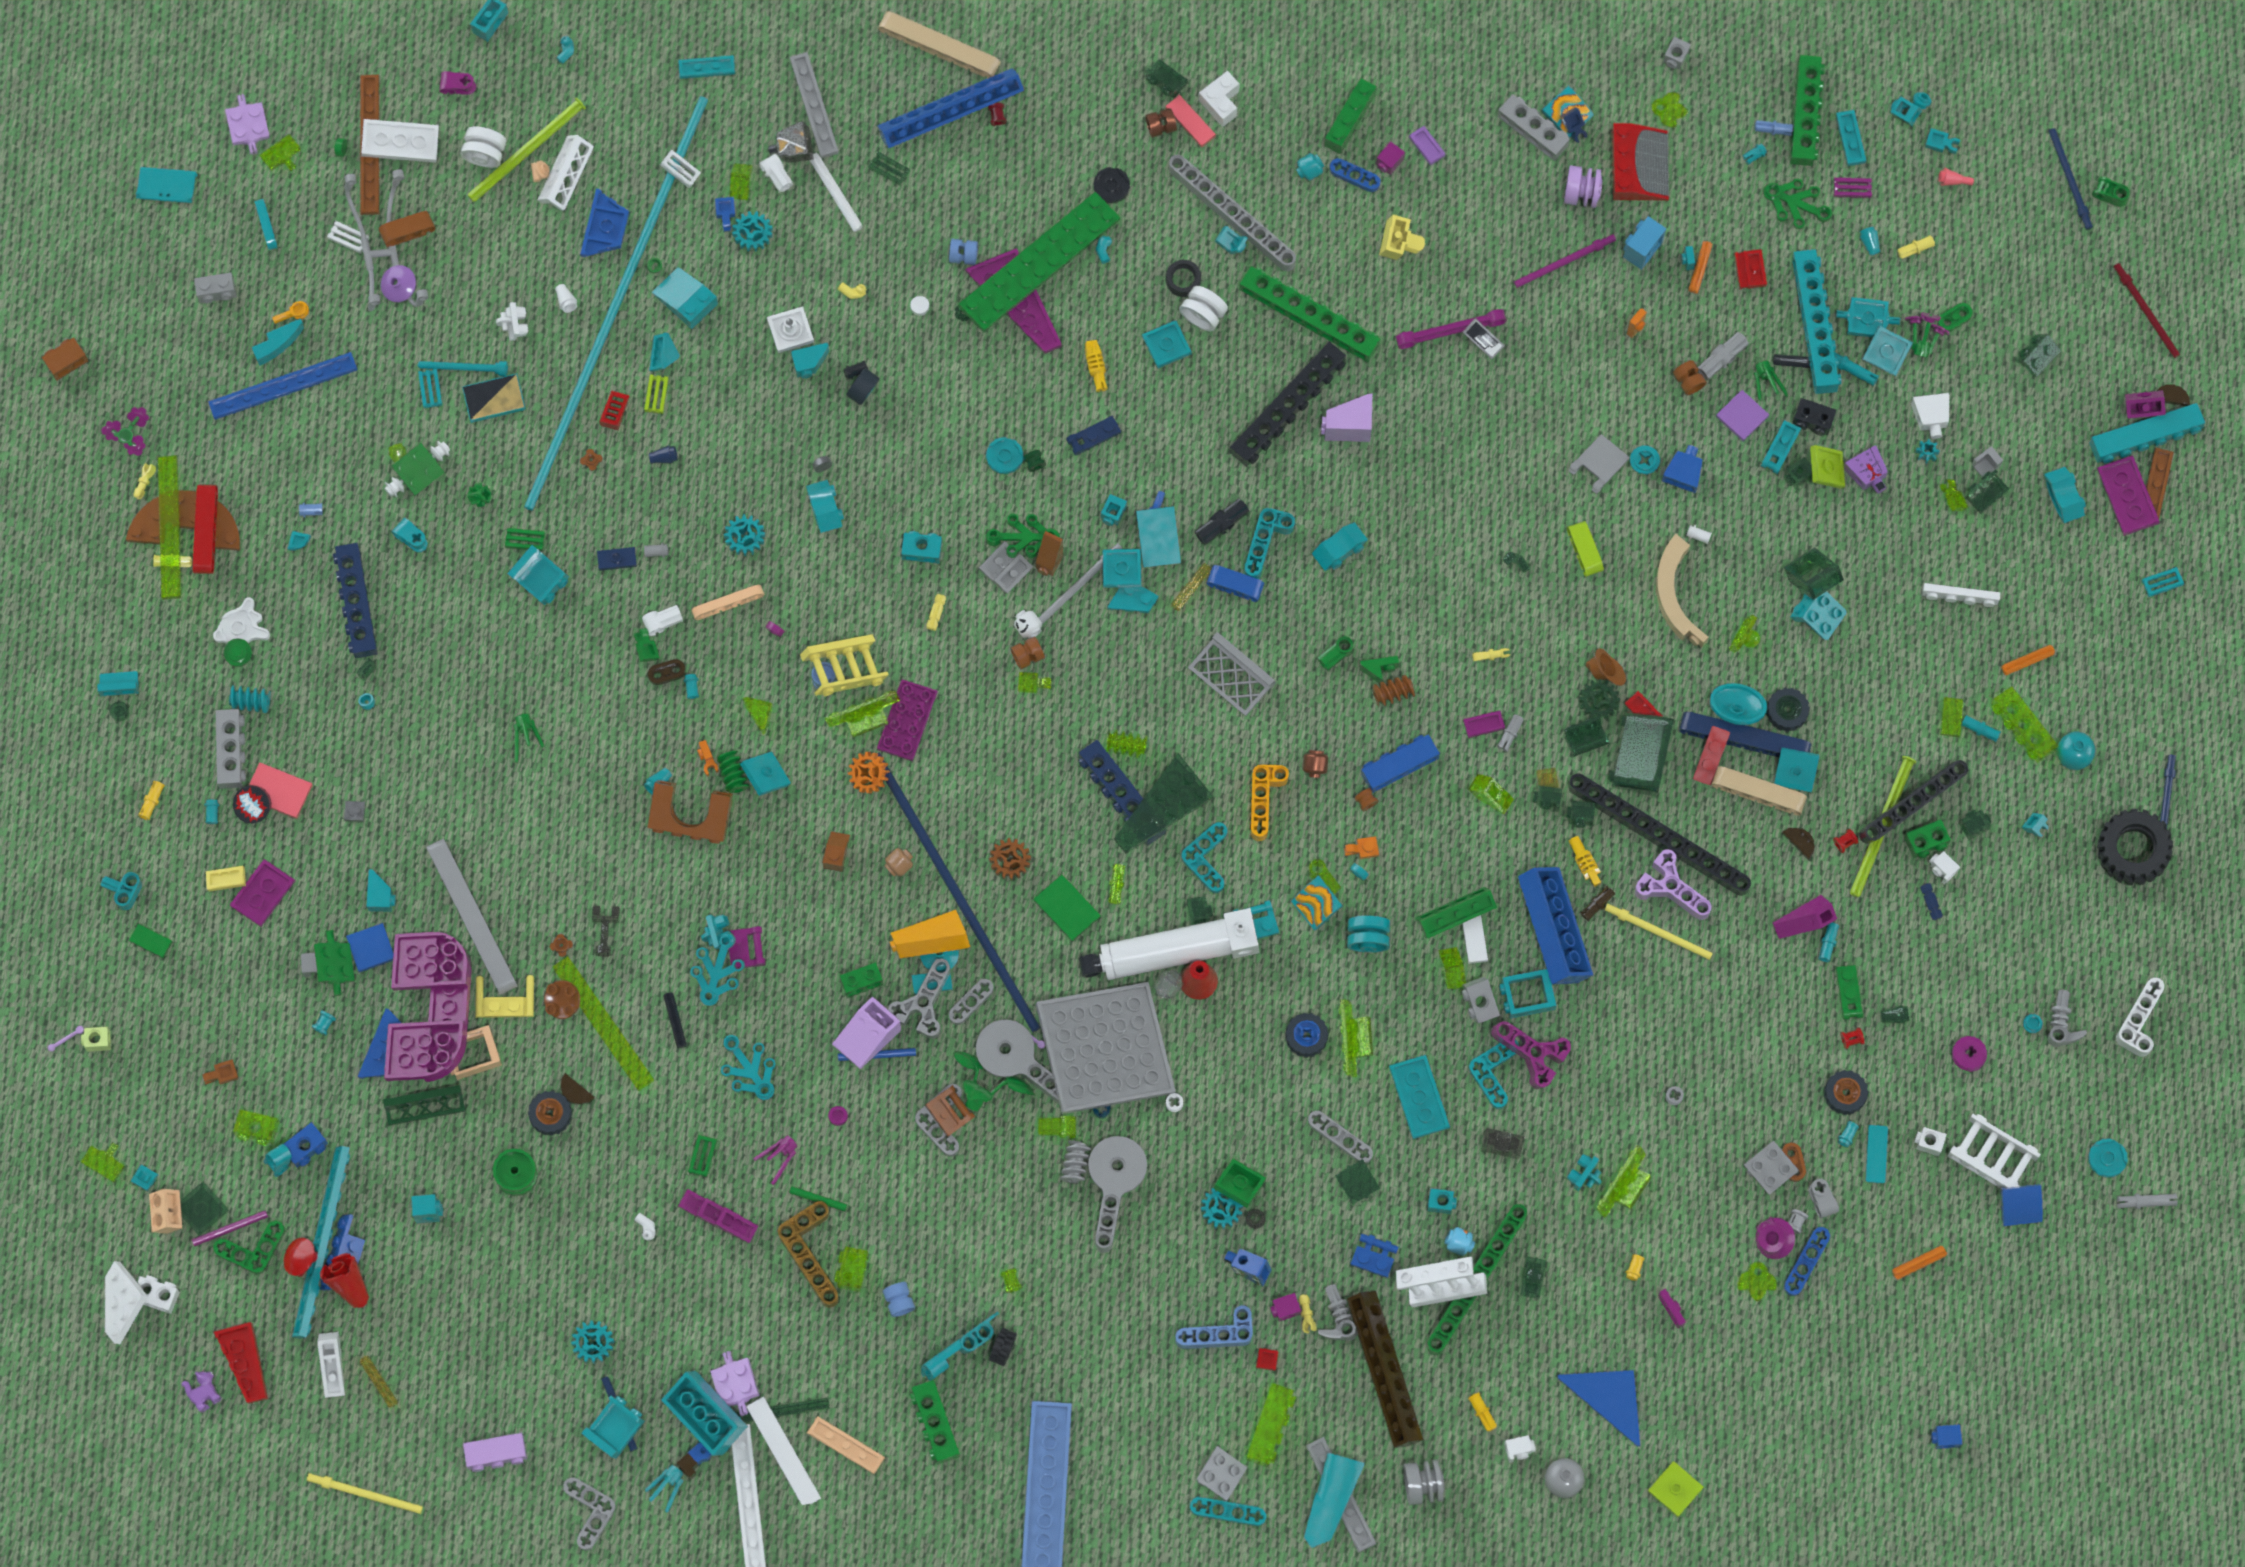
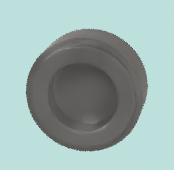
(822, 464)

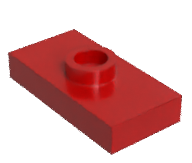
(1641, 705)

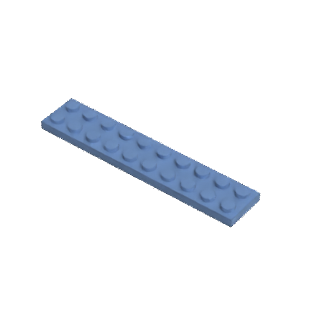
(1046, 1484)

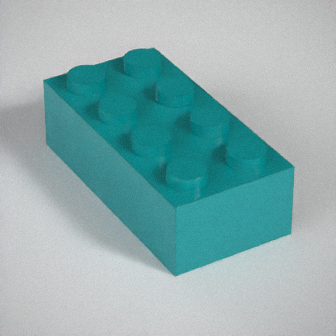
(704, 1413)

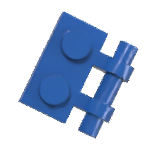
(1372, 1261)

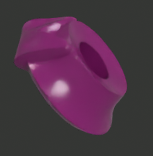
(1775, 1238)

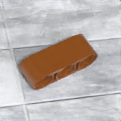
(406, 228)

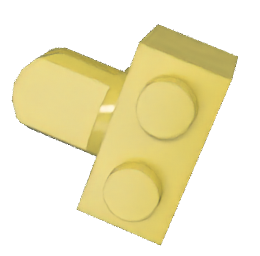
(1399, 239)

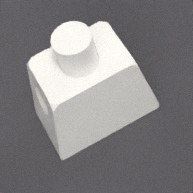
(1932, 413)

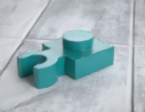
(1939, 140)

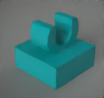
(2035, 823)
(144, 1178)

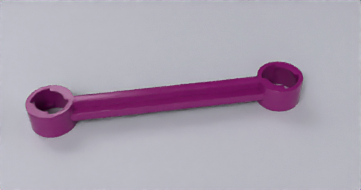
(1409, 338)

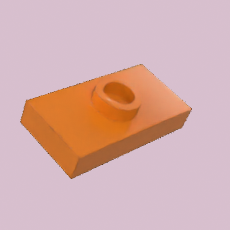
(1637, 323)

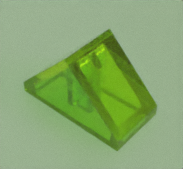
(740, 181)
(759, 711)

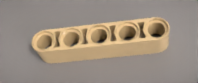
(1760, 790)

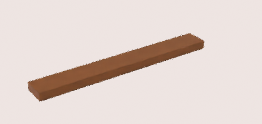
(369, 165)

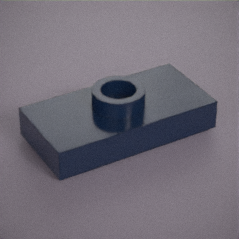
(616, 558)

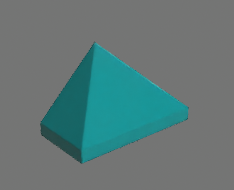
(663, 352)

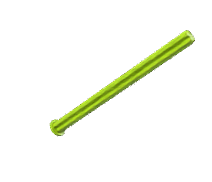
(526, 150)
(1873, 847)

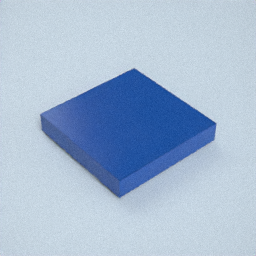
(370, 947)

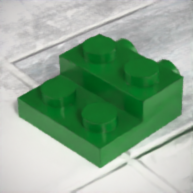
(1240, 1183)

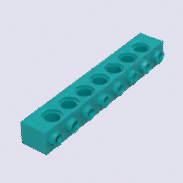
(1822, 382)

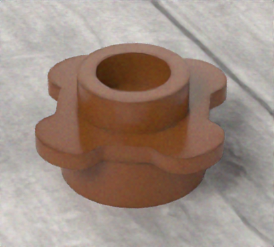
(591, 464)
(560, 939)

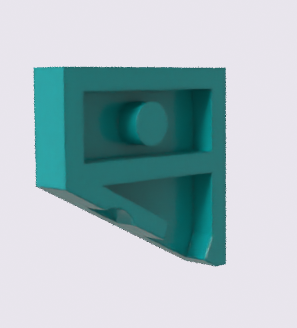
(1133, 599)

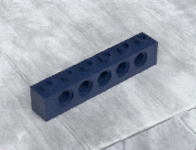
(351, 554)
(1096, 752)

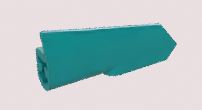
(938, 1363)
(1333, 1494)

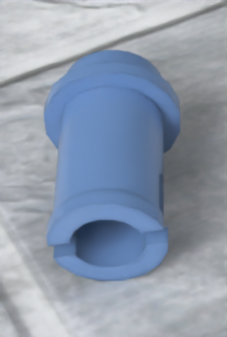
(310, 509)

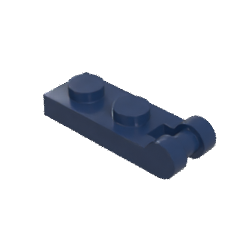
(1094, 435)

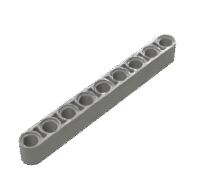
(1230, 205)
(471, 916)

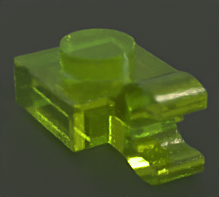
(1954, 497)
(1030, 682)

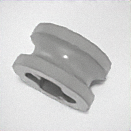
(1672, 1101)

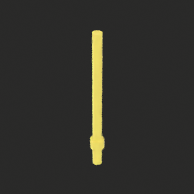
(1624, 915)
(328, 1482)

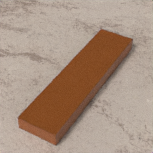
(2158, 477)

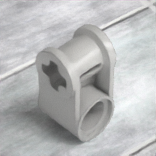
(1823, 1201)

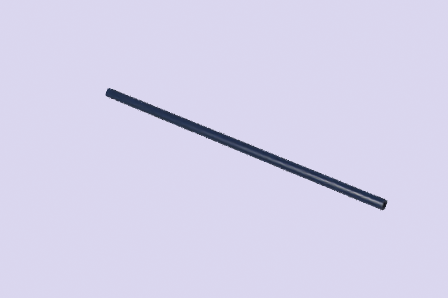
(961, 901)

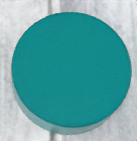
(1359, 871)

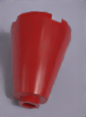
(1199, 980)
(346, 1280)

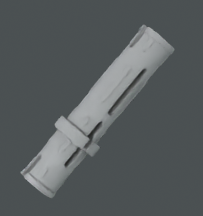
(2146, 1201)

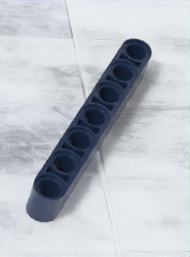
(1741, 735)

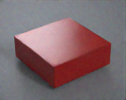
(1267, 1359)

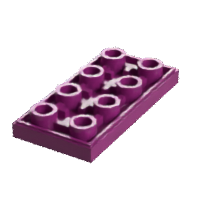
(907, 720)

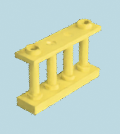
(844, 647)

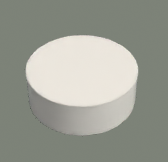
(919, 305)

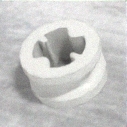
(1173, 1096)

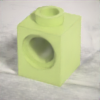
(104, 1042)

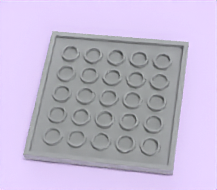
(1105, 1047)

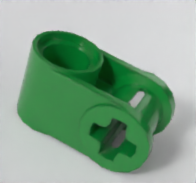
(2110, 192)

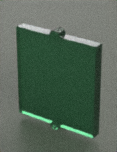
(1357, 1181)

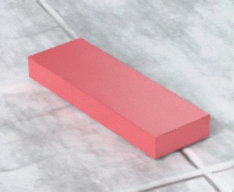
(1191, 121)

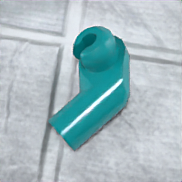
(568, 49)
(1101, 247)

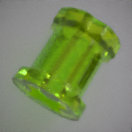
(1011, 1280)

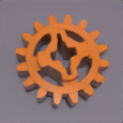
(876, 771)

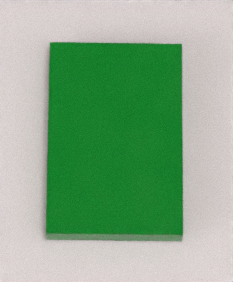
(1067, 908)

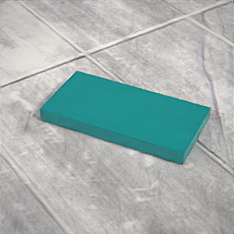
(1419, 1097)

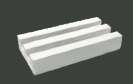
(676, 174)
(334, 230)

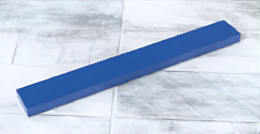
(282, 385)

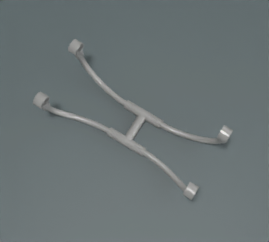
(374, 299)

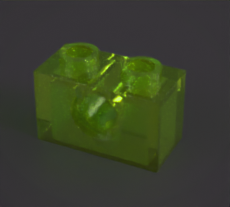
(247, 1119)

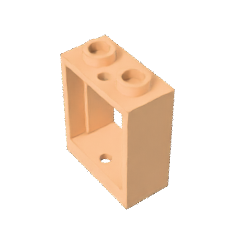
(475, 1034)

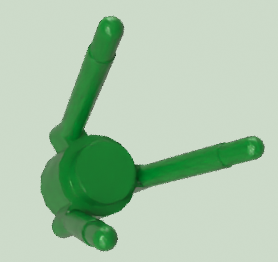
(1765, 372)
(524, 725)

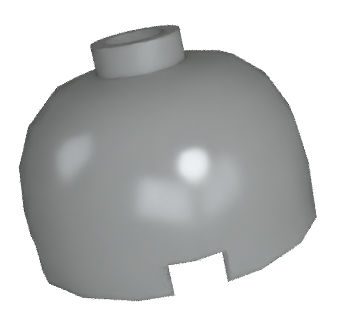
(1564, 1478)

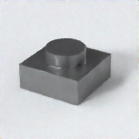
(354, 811)

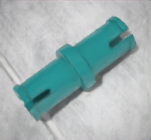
(1981, 728)
(1828, 942)

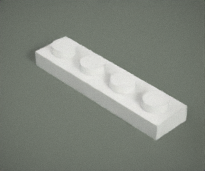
(1952, 594)

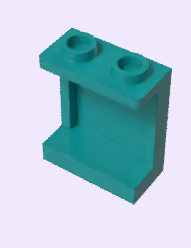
(539, 575)
(614, 1427)

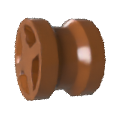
(1366, 799)

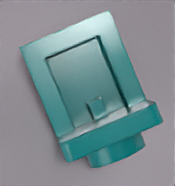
(1231, 241)

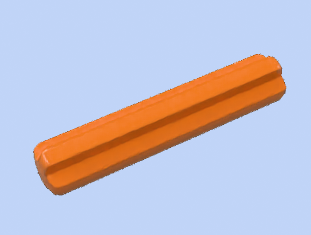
(1700, 267)
(2028, 659)
(1919, 1262)

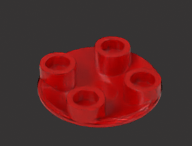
(299, 1257)

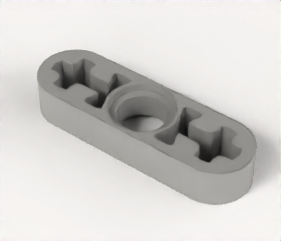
(957, 1008)

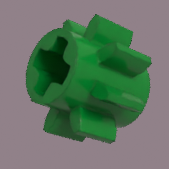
(479, 495)

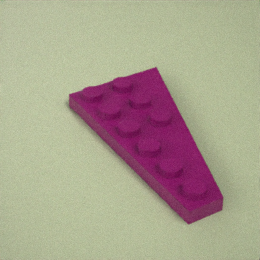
(1027, 315)

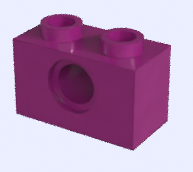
(2145, 404)

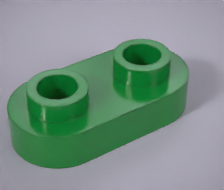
(1954, 317)

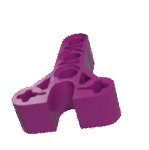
(1535, 1065)

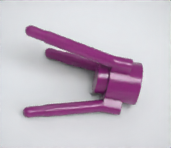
(784, 1146)

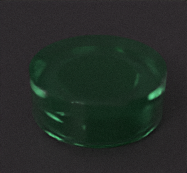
(119, 711)

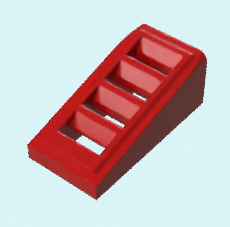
(614, 424)

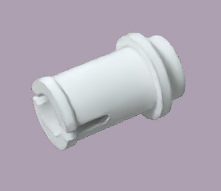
(1698, 534)

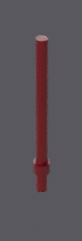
(2127, 280)

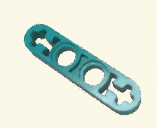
(1227, 1514)

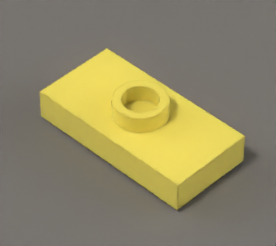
(225, 878)

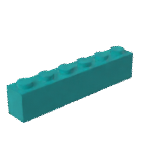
(2147, 433)

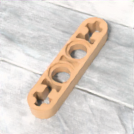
(727, 602)

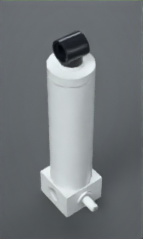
(1175, 947)

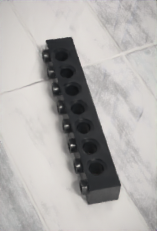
(1328, 354)

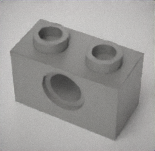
(1488, 1008)

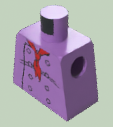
(1868, 469)

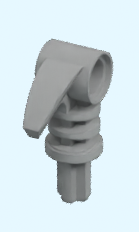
(2059, 1023)
(1342, 1318)

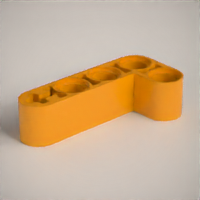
(1263, 802)

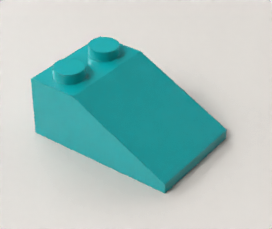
(686, 297)

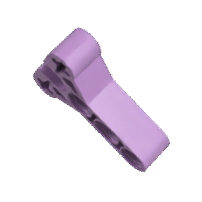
(1658, 888)

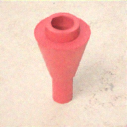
(1949, 177)

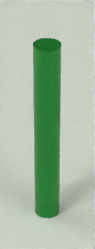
(815, 1197)

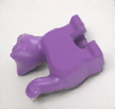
(202, 1393)

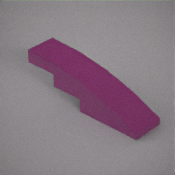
(717, 1216)

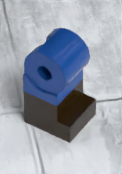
(693, 1460)

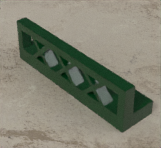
(424, 1098)

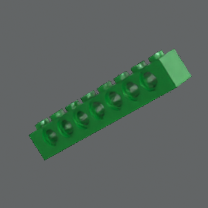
(1314, 323)

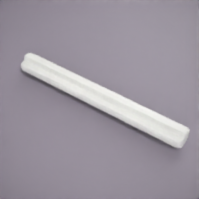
(836, 193)

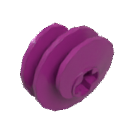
(1976, 1047)

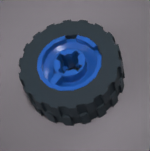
(1306, 1046)

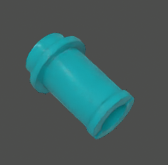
(1755, 153)
(691, 686)
(211, 811)
(1848, 1134)

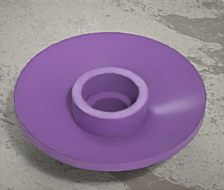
(404, 287)

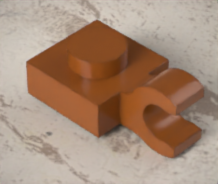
(224, 1073)

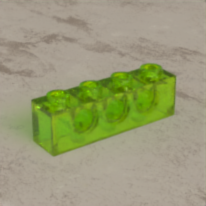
(2035, 729)

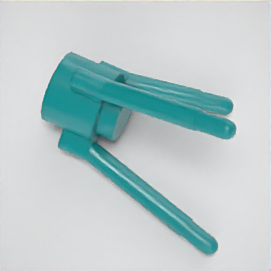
(670, 1476)

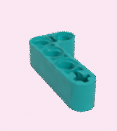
(1263, 544)

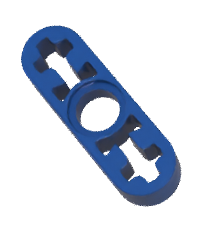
(1340, 174)

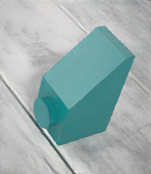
(809, 359)
(379, 894)

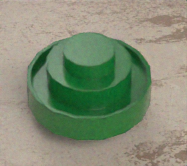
(237, 652)

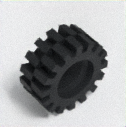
(1003, 1346)

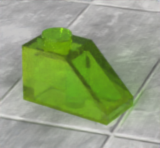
(1491, 793)
(1452, 968)

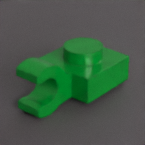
(646, 649)

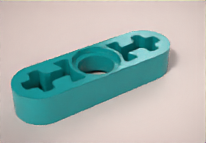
(266, 224)

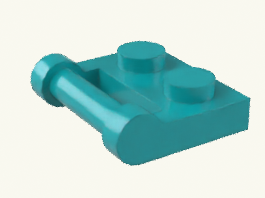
(1266, 925)

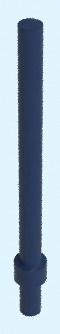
(2082, 210)
(2169, 775)

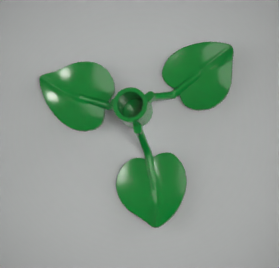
(977, 1094)

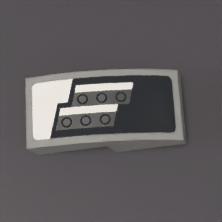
(1483, 338)

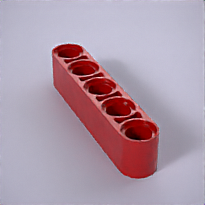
(205, 529)

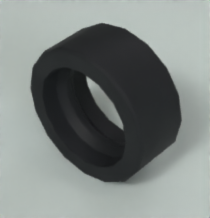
(1182, 264)

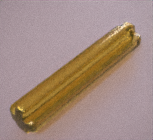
(1191, 587)
(378, 1381)

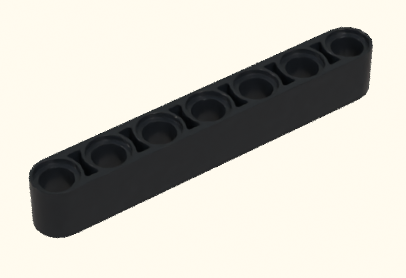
(1907, 807)

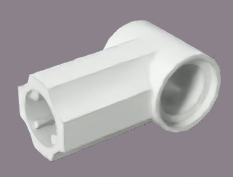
(775, 171)
(658, 621)

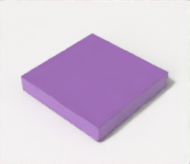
(1742, 415)

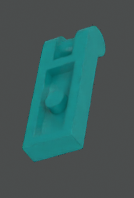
(1781, 446)

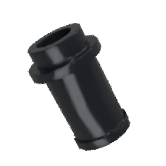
(854, 370)

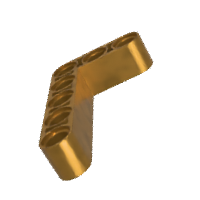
(806, 1255)

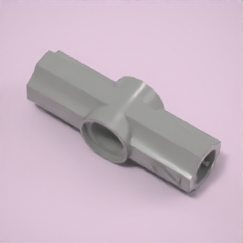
(1723, 355)

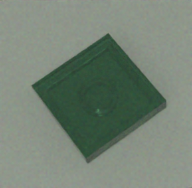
(202, 1208)

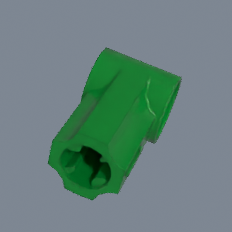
(1335, 654)

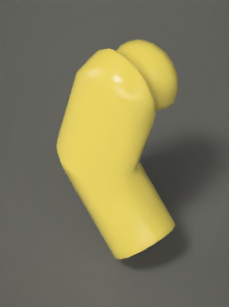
(852, 293)

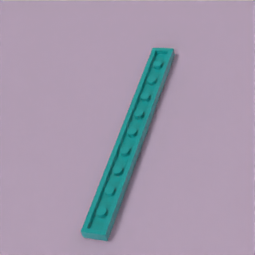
(322, 1236)

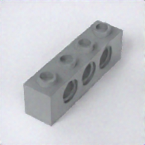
(1551, 148)
(224, 720)

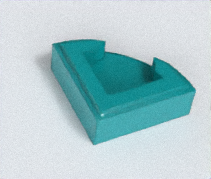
(298, 540)

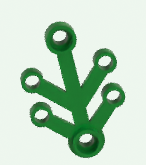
(1795, 201)
(1025, 536)

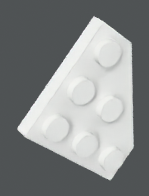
(122, 1301)

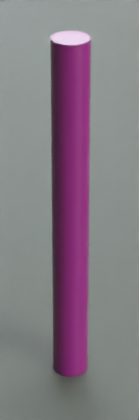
(229, 1228)

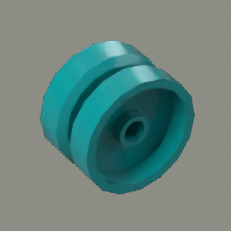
(1368, 934)

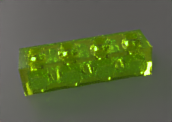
(1270, 1424)

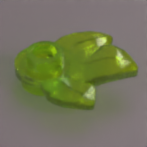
(1671, 111)
(1757, 1284)

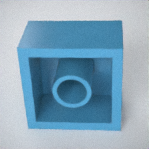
(1644, 242)

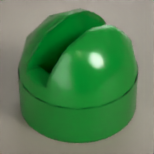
(651, 262)

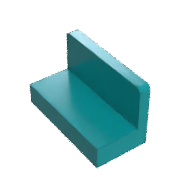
(118, 683)

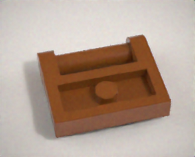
(945, 1115)

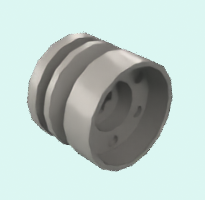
(1423, 1482)

